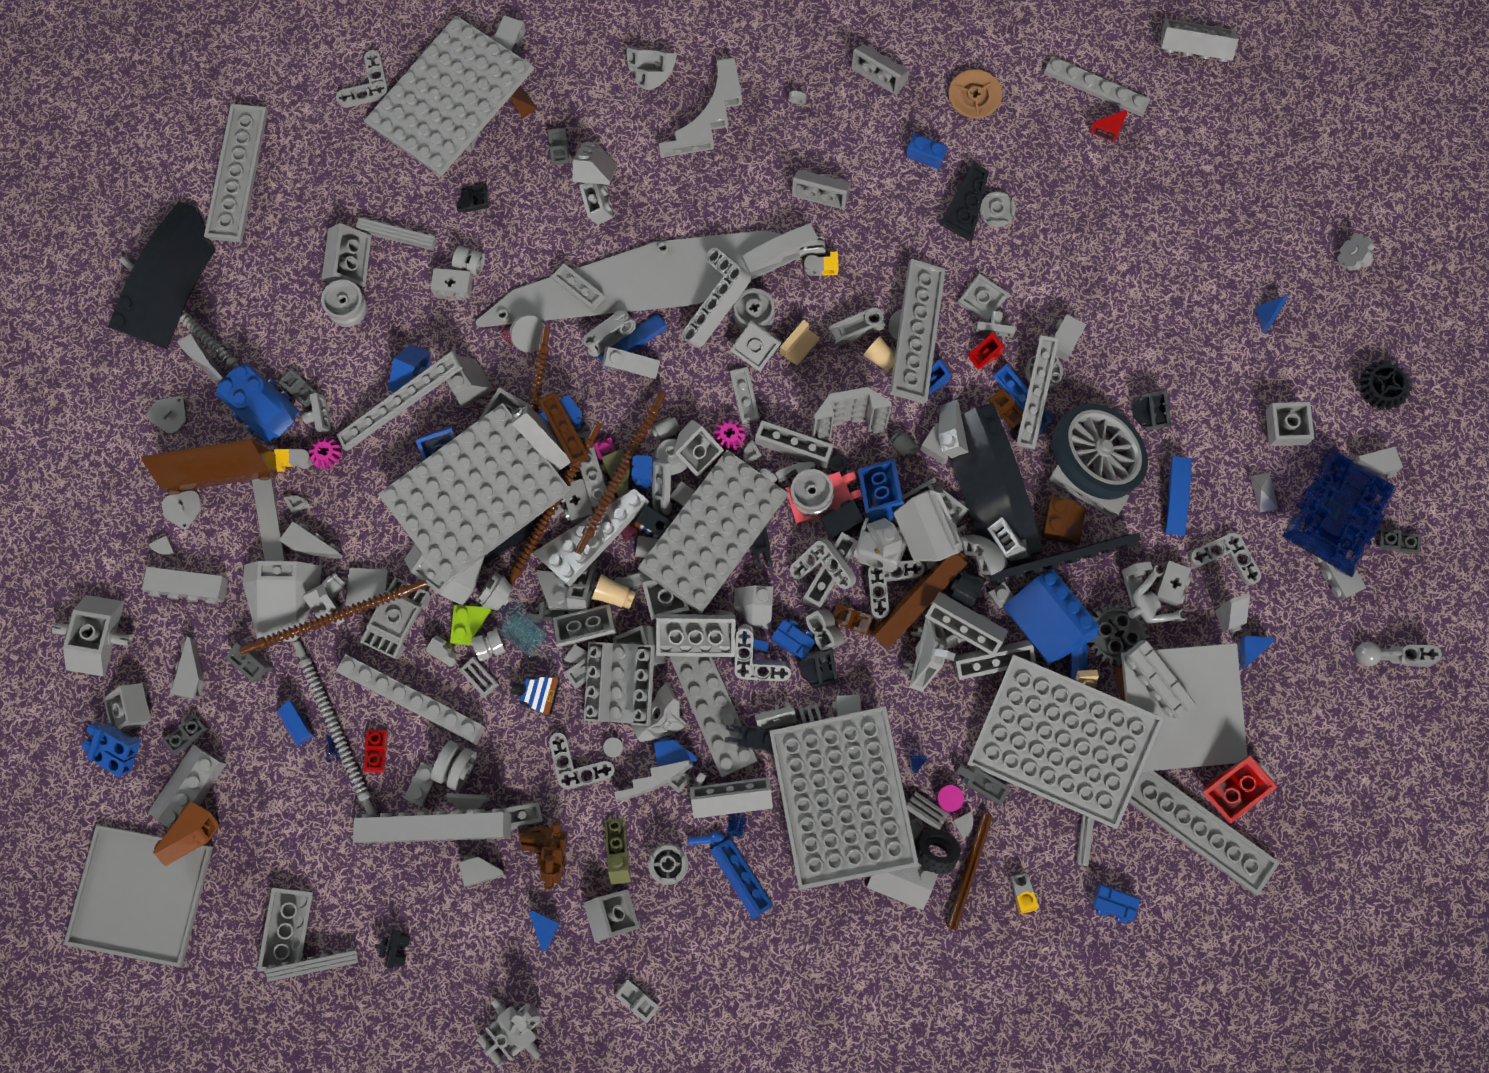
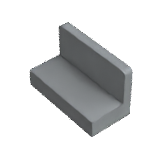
(321, 602)

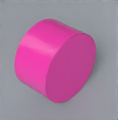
(950, 798)

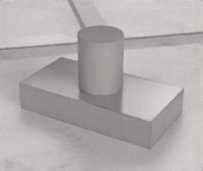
(995, 326)
(318, 414)

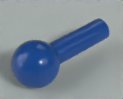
(714, 838)

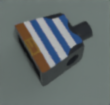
(648, 520)
(538, 693)

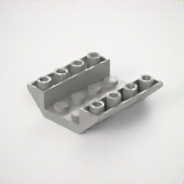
(852, 407)
(619, 683)

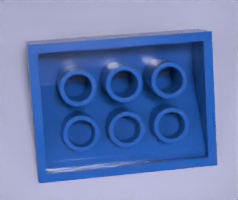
(1051, 617)

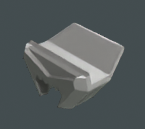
(928, 527)

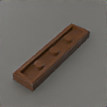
(563, 429)

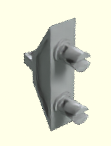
(930, 655)

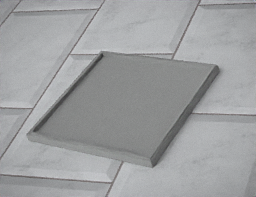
(1214, 726)
(133, 901)

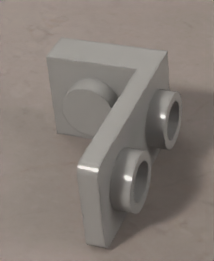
(1133, 577)

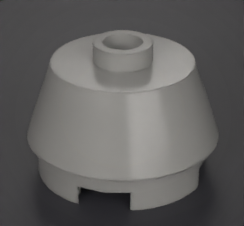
(665, 452)
(495, 592)
(668, 864)

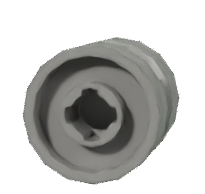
(468, 260)
(487, 645)

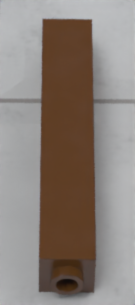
(918, 599)

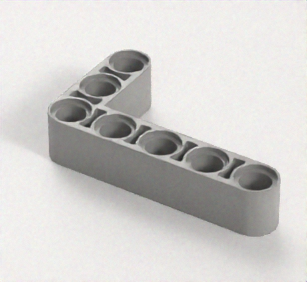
(720, 299)

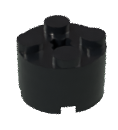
(967, 588)

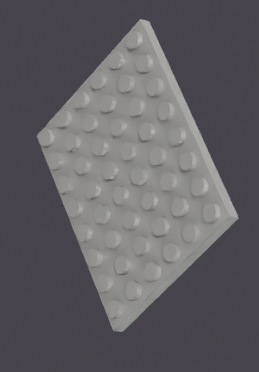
(448, 95)
(473, 494)
(1065, 741)
(843, 798)

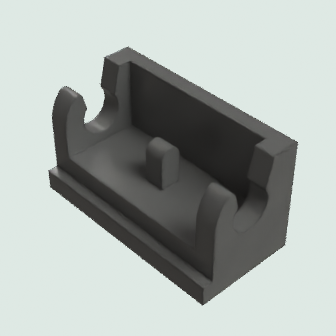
(249, 664)

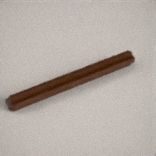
(969, 871)

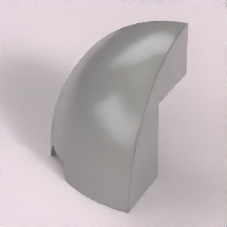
(650, 66)
(987, 553)

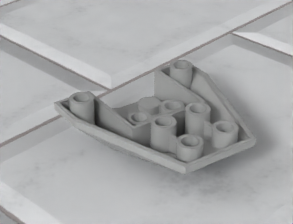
(456, 590)
(276, 594)

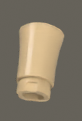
(881, 355)
(613, 593)

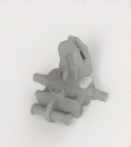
(512, 1032)

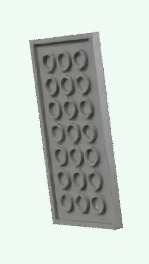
(713, 531)

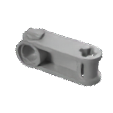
(857, 326)
(609, 332)

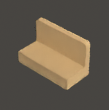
(799, 343)

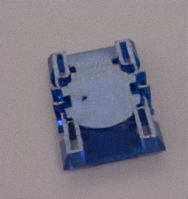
(1340, 512)

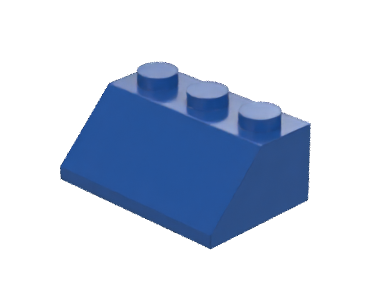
(881, 490)

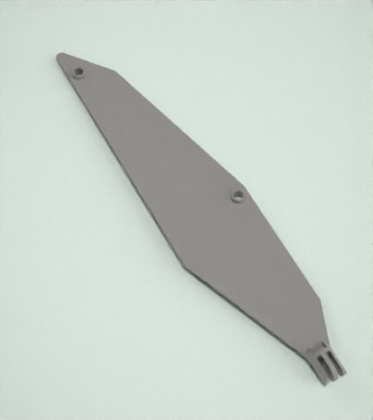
(641, 279)

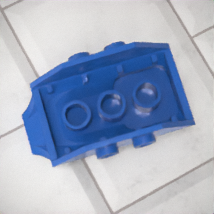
(257, 402)

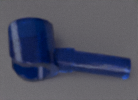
(331, 750)

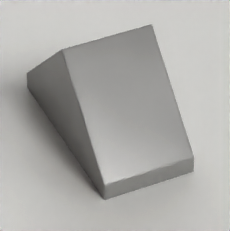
(932, 446)

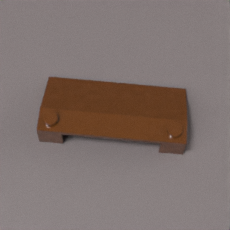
(211, 465)

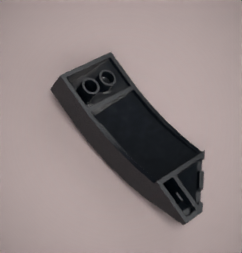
(163, 278)
(993, 479)

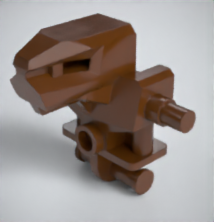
(551, 850)

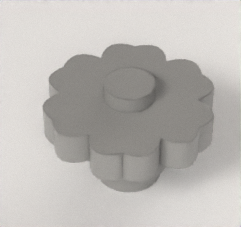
(1356, 252)

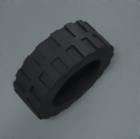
(944, 841)

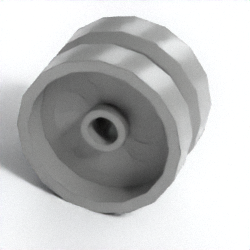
(344, 303)
(754, 305)
(814, 481)
(453, 765)

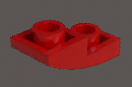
(375, 751)

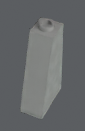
(540, 436)

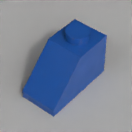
(671, 752)

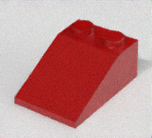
(1239, 788)

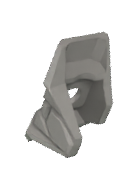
(669, 718)

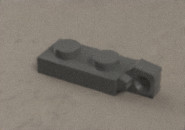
(984, 784)

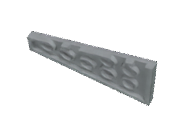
(560, 552)

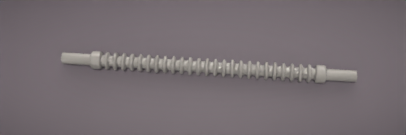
(231, 362)
(364, 796)

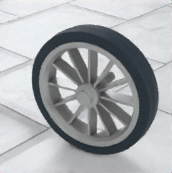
(1100, 451)

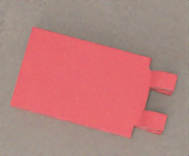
(840, 494)

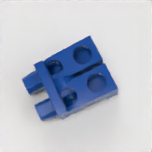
(111, 748)

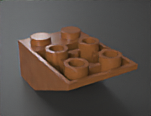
(188, 833)

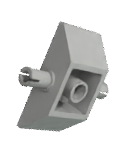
(86, 652)

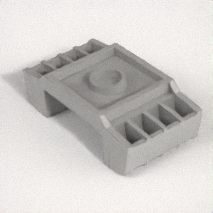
(394, 620)

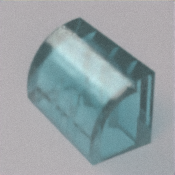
(523, 633)

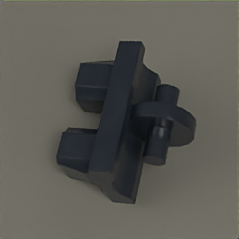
(396, 939)

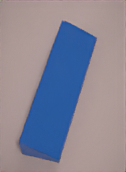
(640, 335)
(1018, 390)
(741, 878)

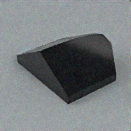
(473, 199)
(1152, 410)
(819, 668)

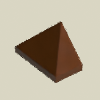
(522, 103)

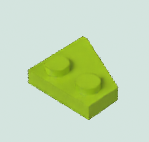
(466, 623)

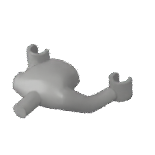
(1148, 604)

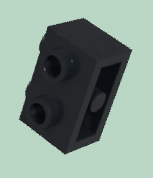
(843, 519)

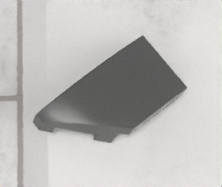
(544, 614)

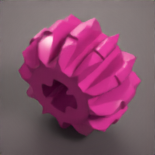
(736, 437)
(332, 453)

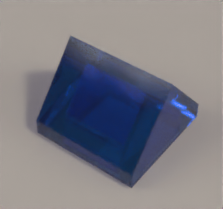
(916, 762)
(737, 826)

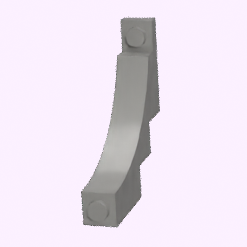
(698, 134)

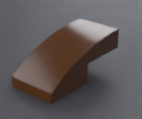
(1007, 408)
(853, 619)

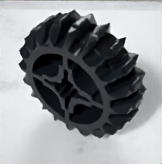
(1394, 374)

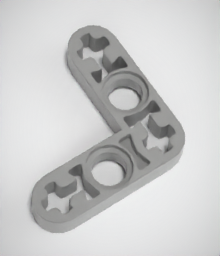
(373, 84)
(1227, 549)
(825, 557)
(887, 576)
(752, 665)
(569, 768)

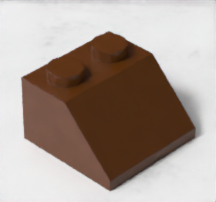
(1063, 520)

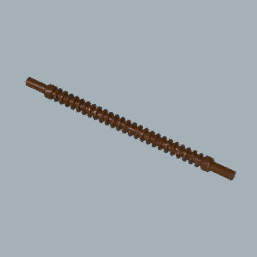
(543, 349)
(588, 532)
(516, 570)
(263, 642)

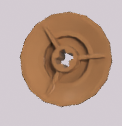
(979, 82)

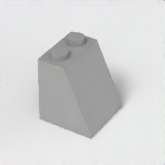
(469, 382)

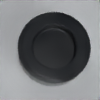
(838, 463)

